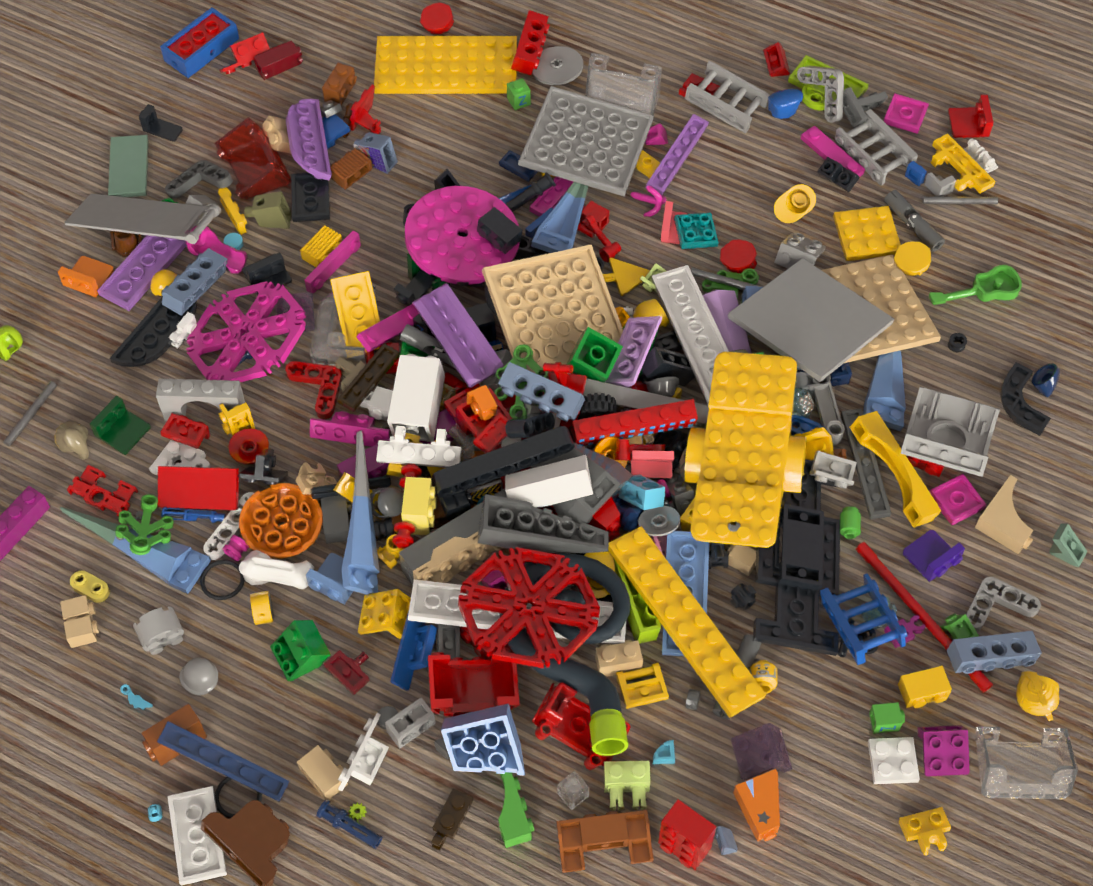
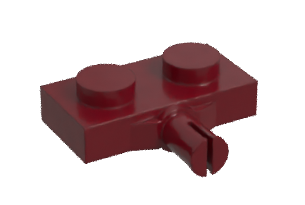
(348, 670)

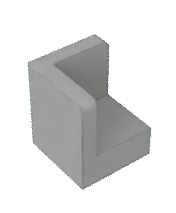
(939, 186)

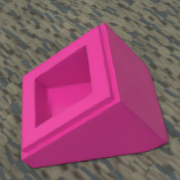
(657, 135)

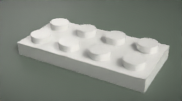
(195, 852)

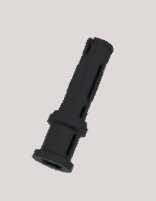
(537, 188)

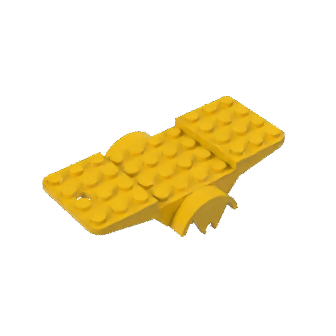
(745, 450)

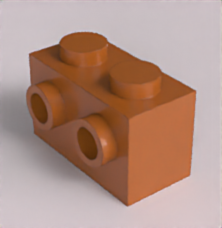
(339, 83)

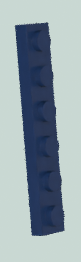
(223, 761)

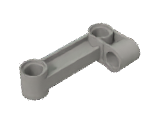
(825, 404)

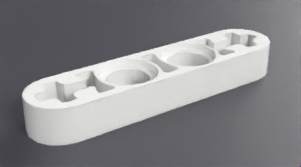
(226, 524)

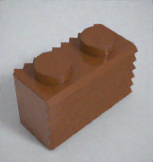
(350, 168)

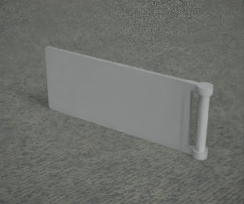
(143, 217)

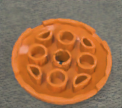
(275, 505)

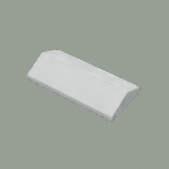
(551, 482)

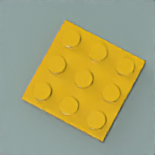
(866, 233)

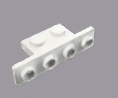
(367, 759)

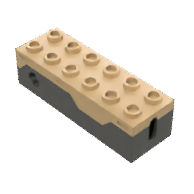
(447, 549)

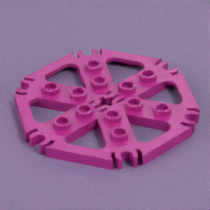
(259, 327)

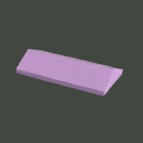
(720, 304)
(636, 342)

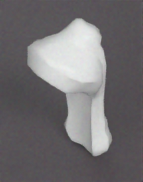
(260, 569)

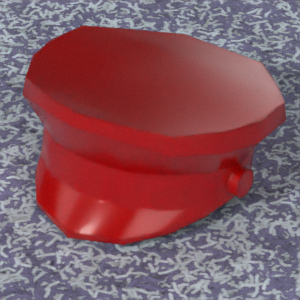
(437, 18)
(738, 256)

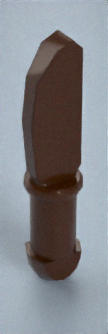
(348, 113)

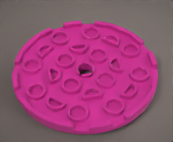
(434, 237)

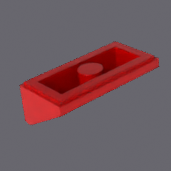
(776, 60)

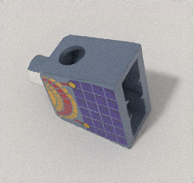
(379, 150)

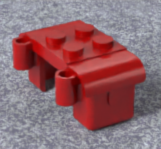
(568, 722)

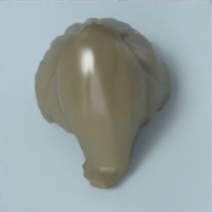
(72, 438)

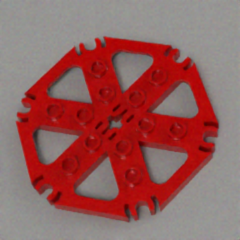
(543, 609)

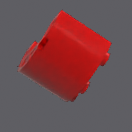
(470, 685)

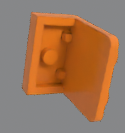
(86, 275)

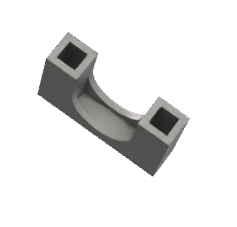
(176, 393)

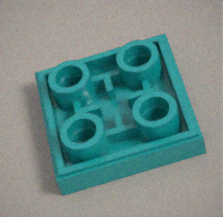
(696, 230)

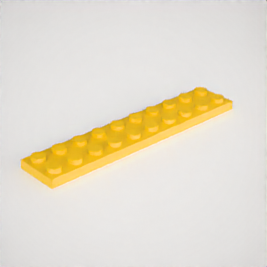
(686, 622)

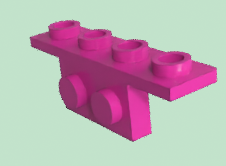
(344, 429)

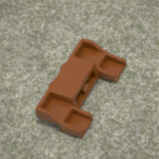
(602, 833)

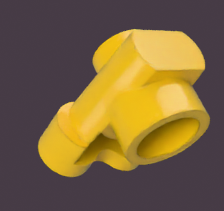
(389, 553)

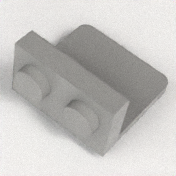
(798, 247)

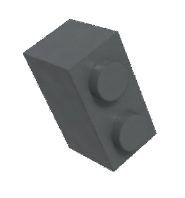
(336, 518)

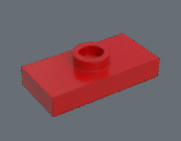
(492, 435)

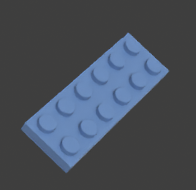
(690, 562)

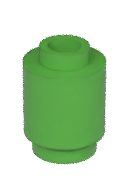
(850, 522)

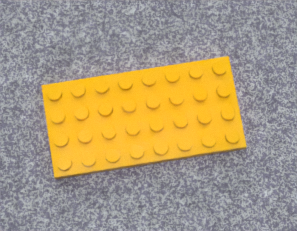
(444, 64)

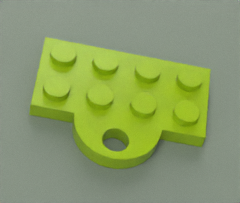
(813, 91)

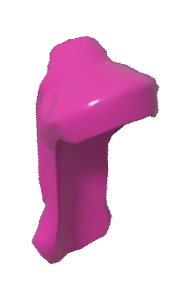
(208, 239)

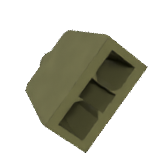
(270, 211)

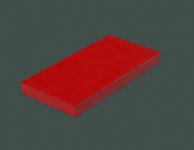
(198, 487)

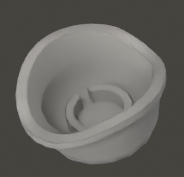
(199, 676)

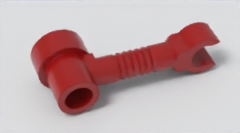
(609, 249)
(624, 449)

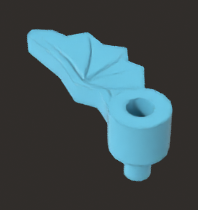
(135, 700)

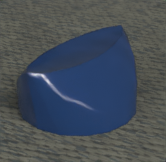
(1046, 379)

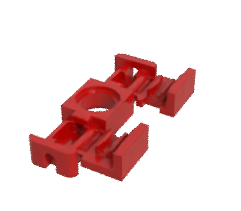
(113, 502)

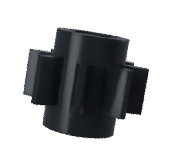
(743, 596)

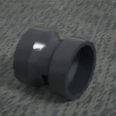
(383, 529)

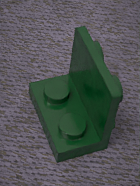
(119, 426)

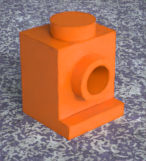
(482, 402)

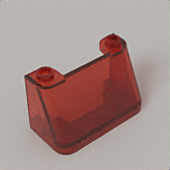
(252, 160)

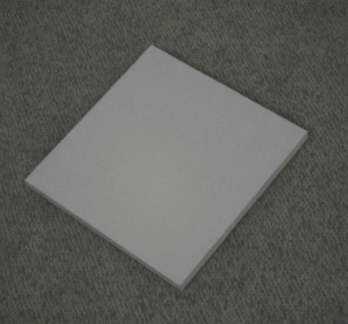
(586, 141)
(811, 319)

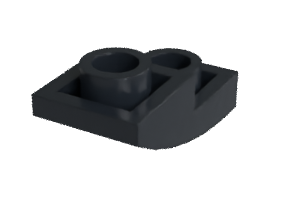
(838, 174)

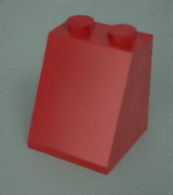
(607, 519)

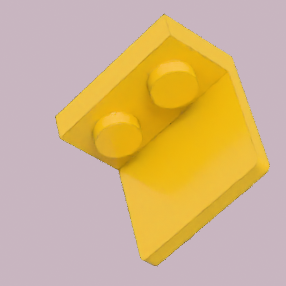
(384, 612)

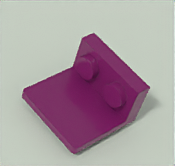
(945, 750)

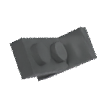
(855, 107)

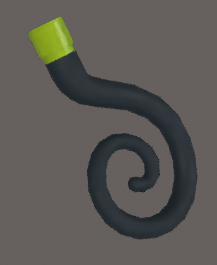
(606, 722)

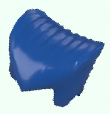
(784, 103)

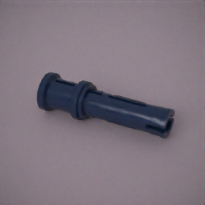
(338, 822)

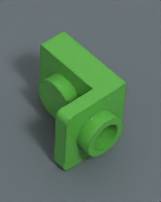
(959, 626)

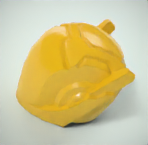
(1037, 694)

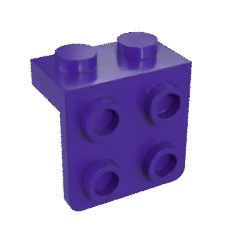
(933, 555)

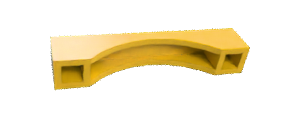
(917, 501)

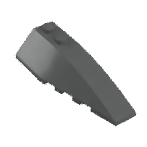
(519, 524)

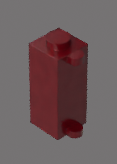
(278, 60)

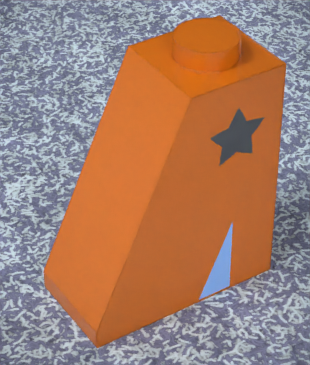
(760, 804)

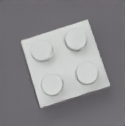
(893, 760)

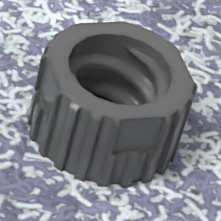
(693, 699)

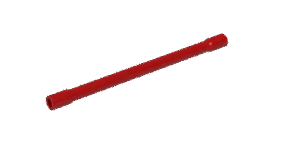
(871, 558)

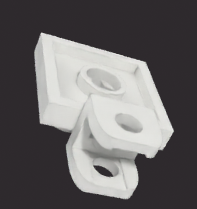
(177, 451)

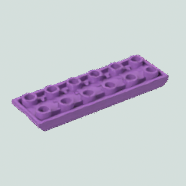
(458, 335)

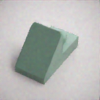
(1068, 546)

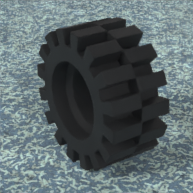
(597, 405)

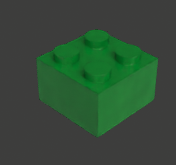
(594, 355)

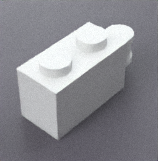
(379, 403)

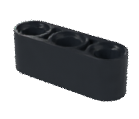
(530, 425)

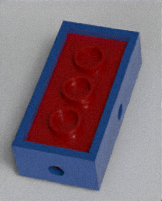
(200, 42)

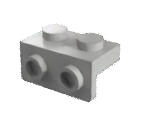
(833, 468)

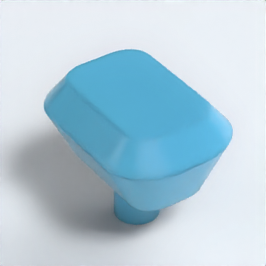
(155, 812)

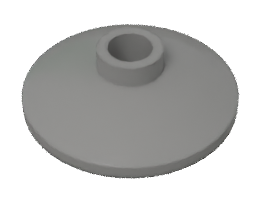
(659, 521)

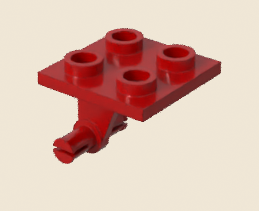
(360, 112)
(561, 376)

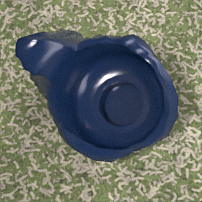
(628, 513)

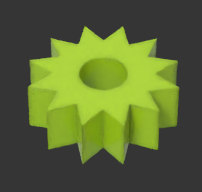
(357, 815)

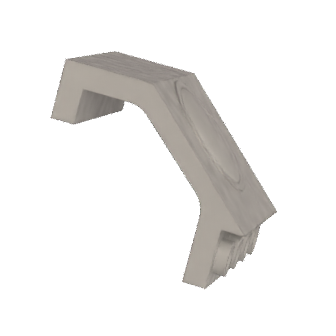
(950, 431)

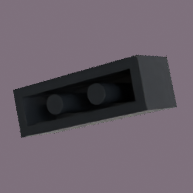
(666, 363)

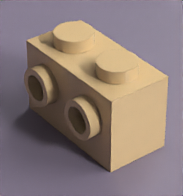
(618, 657)

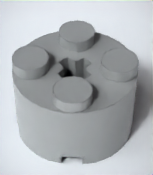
(158, 630)

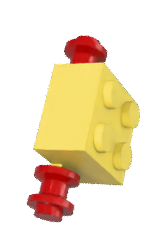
(417, 506)

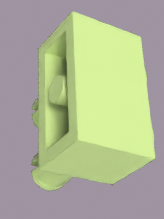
(627, 777)

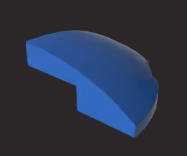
(334, 128)

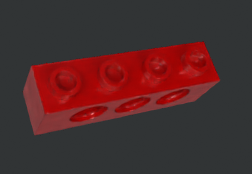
(529, 43)

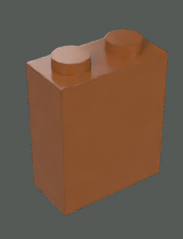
(184, 718)

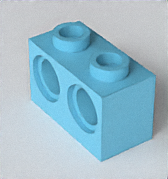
(643, 493)

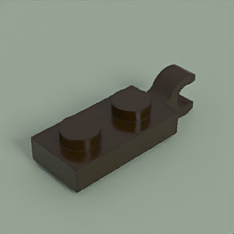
(450, 817)

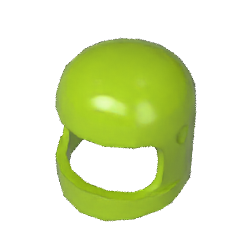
(8, 336)

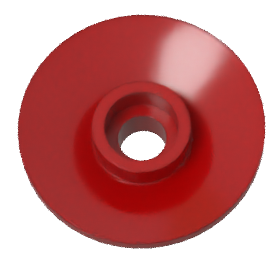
(245, 440)

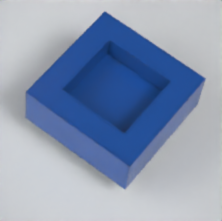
(915, 173)

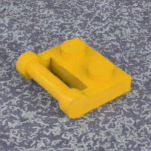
(643, 691)

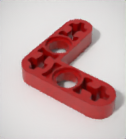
(321, 379)

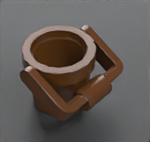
(124, 242)

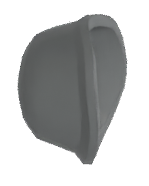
(662, 386)

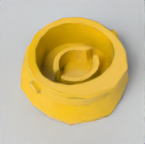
(913, 258)

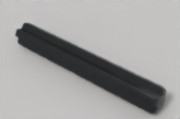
(327, 490)

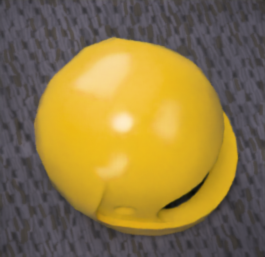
(650, 309)

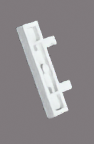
(436, 454)

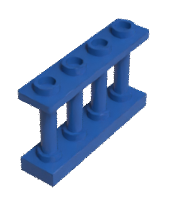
(848, 632)

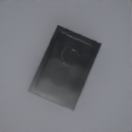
(309, 198)

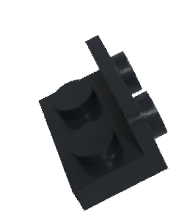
(674, 442)

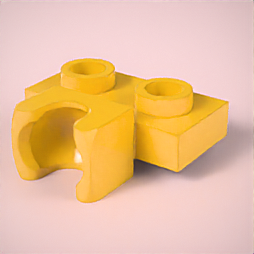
(927, 828)

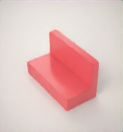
(669, 231)
(652, 463)

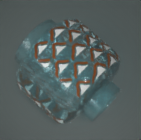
(803, 402)

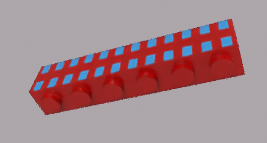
(635, 422)

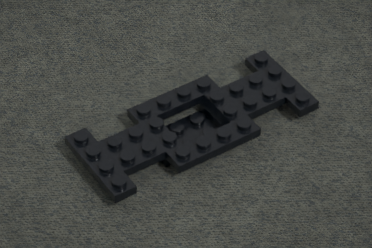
(806, 567)

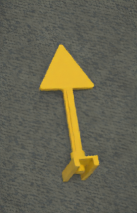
(625, 275)

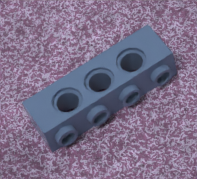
(194, 281)
(515, 375)
(994, 652)

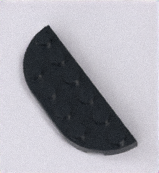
(150, 337)

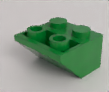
(300, 649)

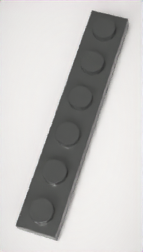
(867, 470)

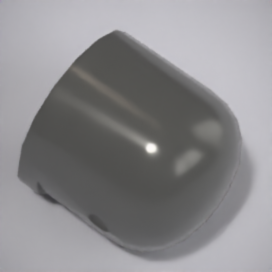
(389, 502)

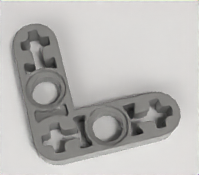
(830, 84)
(991, 597)

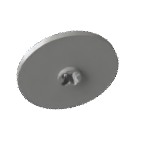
(568, 61)

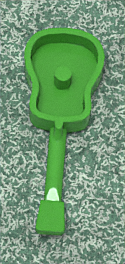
(998, 283)

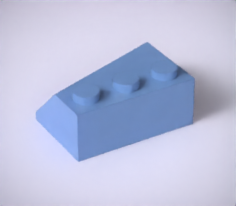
(484, 741)

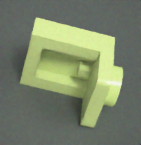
(648, 284)

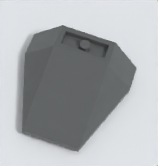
(606, 478)

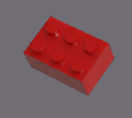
(686, 835)

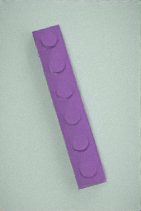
(677, 154)

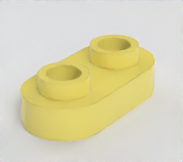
(88, 585)

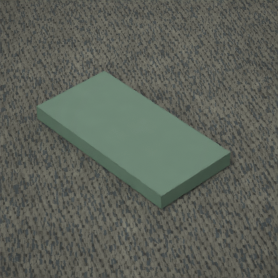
(128, 166)

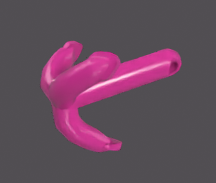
(656, 199)

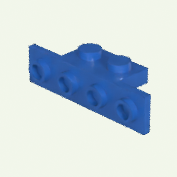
(413, 651)

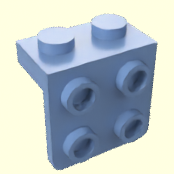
(329, 579)

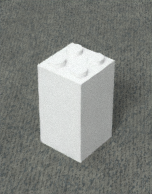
(417, 396)

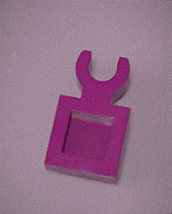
(910, 628)

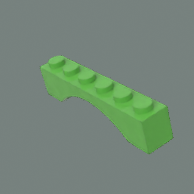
(512, 821)

